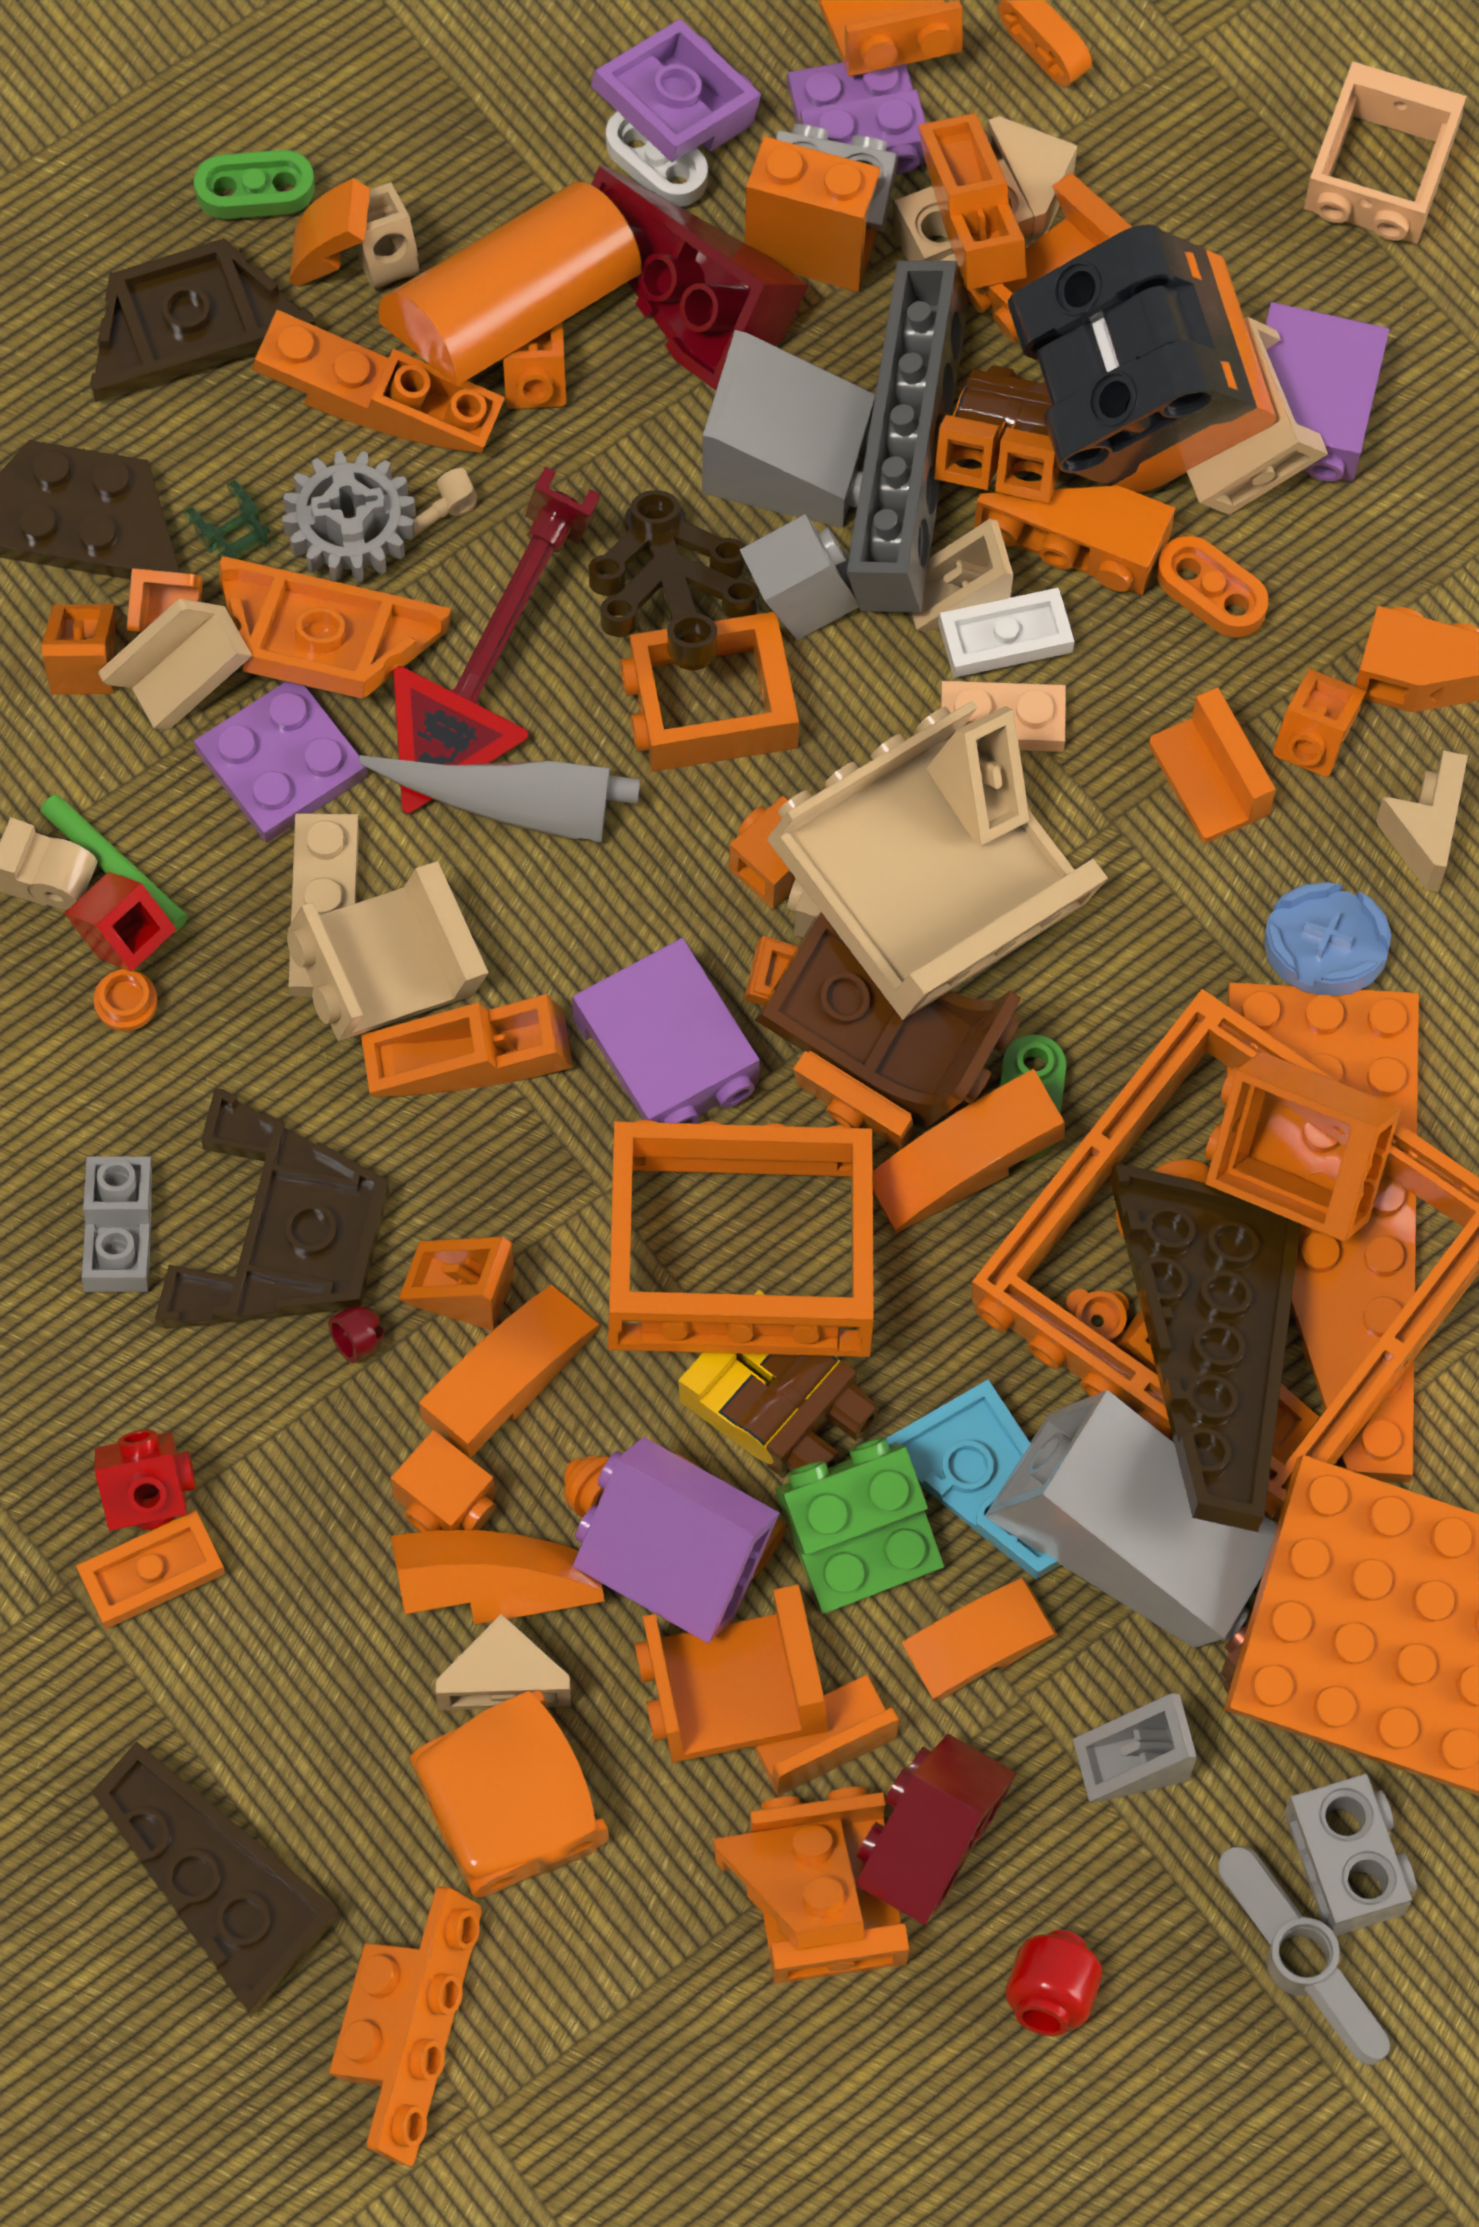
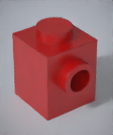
(120, 921)

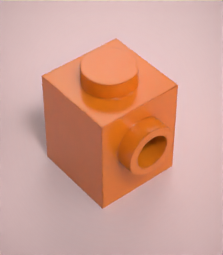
(755, 859)
(443, 1488)

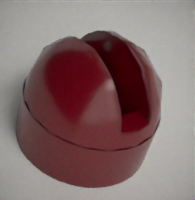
(356, 1332)

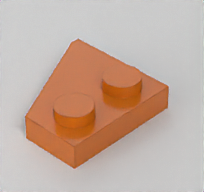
(798, 1879)

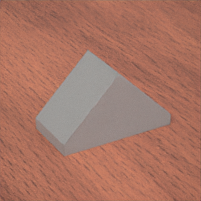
(1137, 1751)

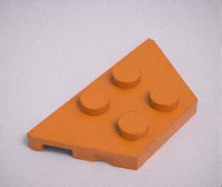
(325, 629)

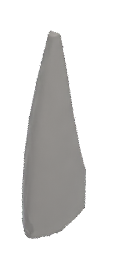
(530, 795)

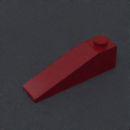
(700, 279)

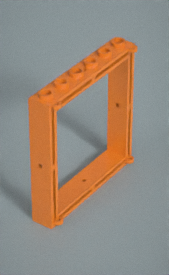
(1062, 1339)

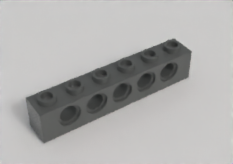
(910, 403)

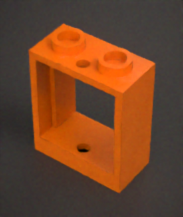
(721, 739)
(1333, 1212)

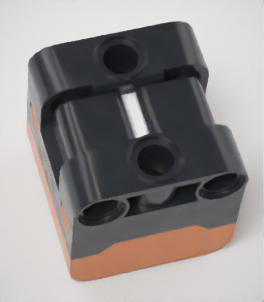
(1142, 359)

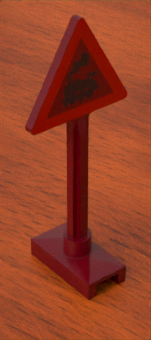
(449, 724)

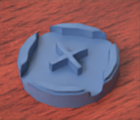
(1327, 939)

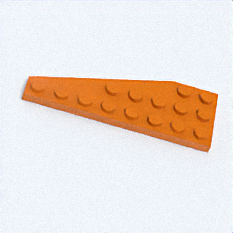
(1356, 1287)

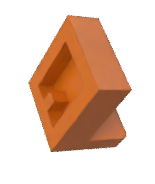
(537, 372)
(1318, 722)

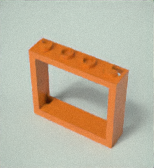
(740, 1320)

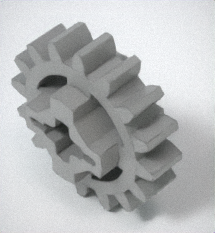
(318, 511)

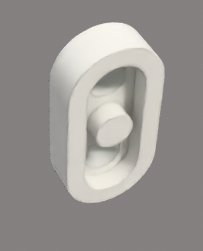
(652, 168)

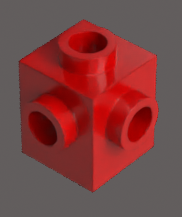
(143, 1480)

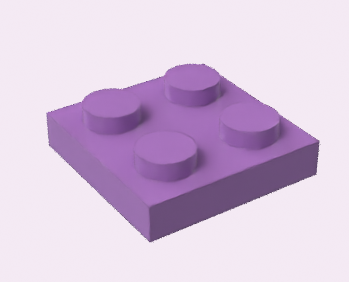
(280, 758)

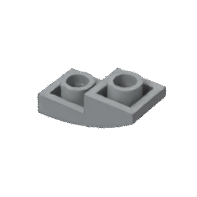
(117, 1224)

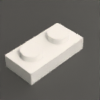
(1006, 632)

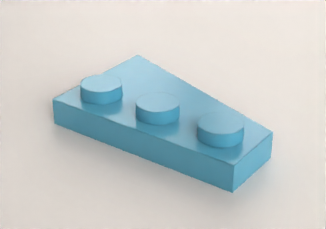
(964, 1461)

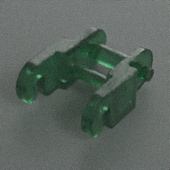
(213, 537)

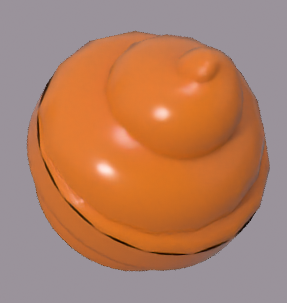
(582, 1483)

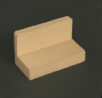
(178, 660)

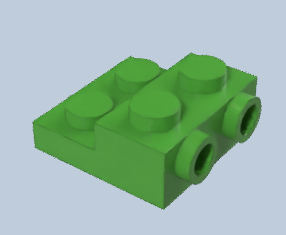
(859, 1524)

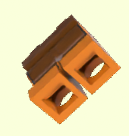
(1003, 428)

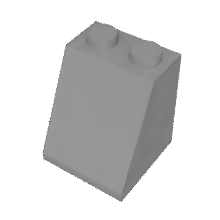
(785, 434)

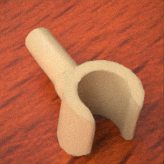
(457, 499)

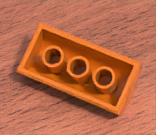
(514, 283)

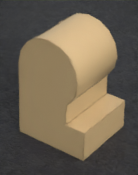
(389, 239)
(43, 867)

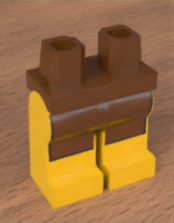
(778, 1404)

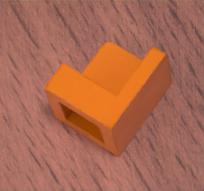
(155, 592)

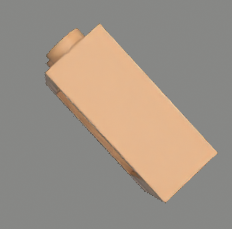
(1378, 99)

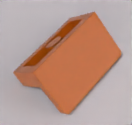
(1214, 769)
(855, 1727)

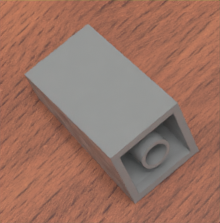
(1114, 1509)

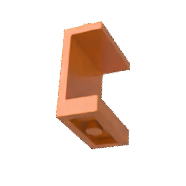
(892, 32)
(811, 212)
(1085, 225)
(740, 1688)
(884, 1936)

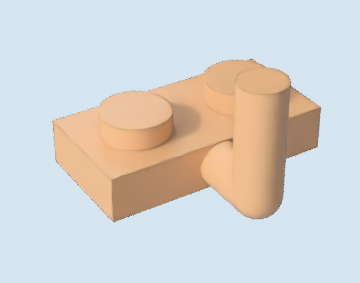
(1036, 707)

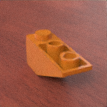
(1088, 529)
(1419, 661)

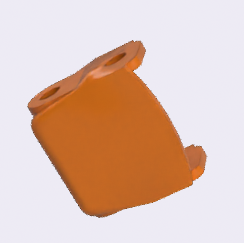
(508, 1795)

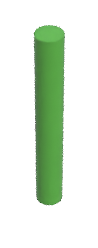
(107, 856)

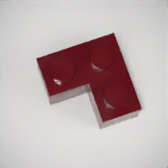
(936, 1820)

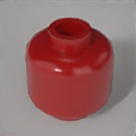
(1053, 1983)

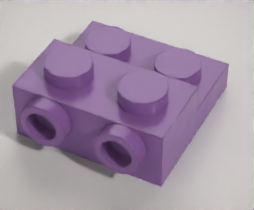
(678, 92)
(865, 104)

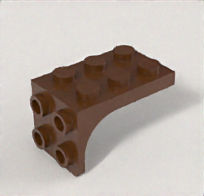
(919, 1062)

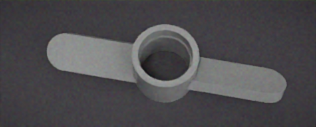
(1281, 1920)

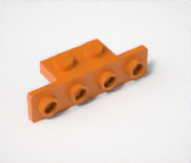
(402, 2022)

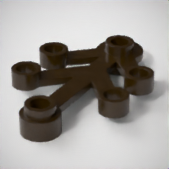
(660, 523)

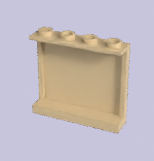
(910, 882)

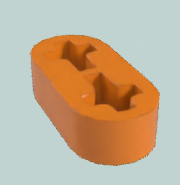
(1046, 39)

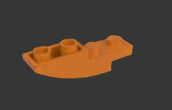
(376, 391)

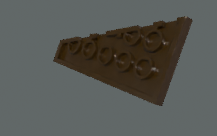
(1217, 1319)

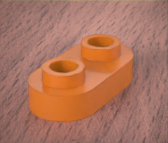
(1218, 585)

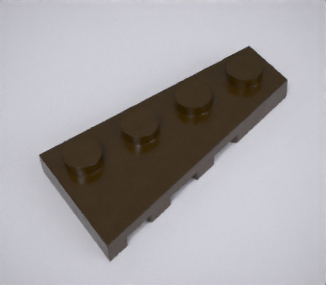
(223, 1885)

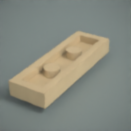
(322, 873)

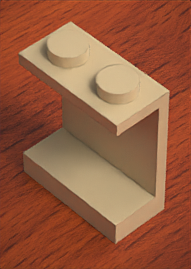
(1264, 459)
(387, 955)

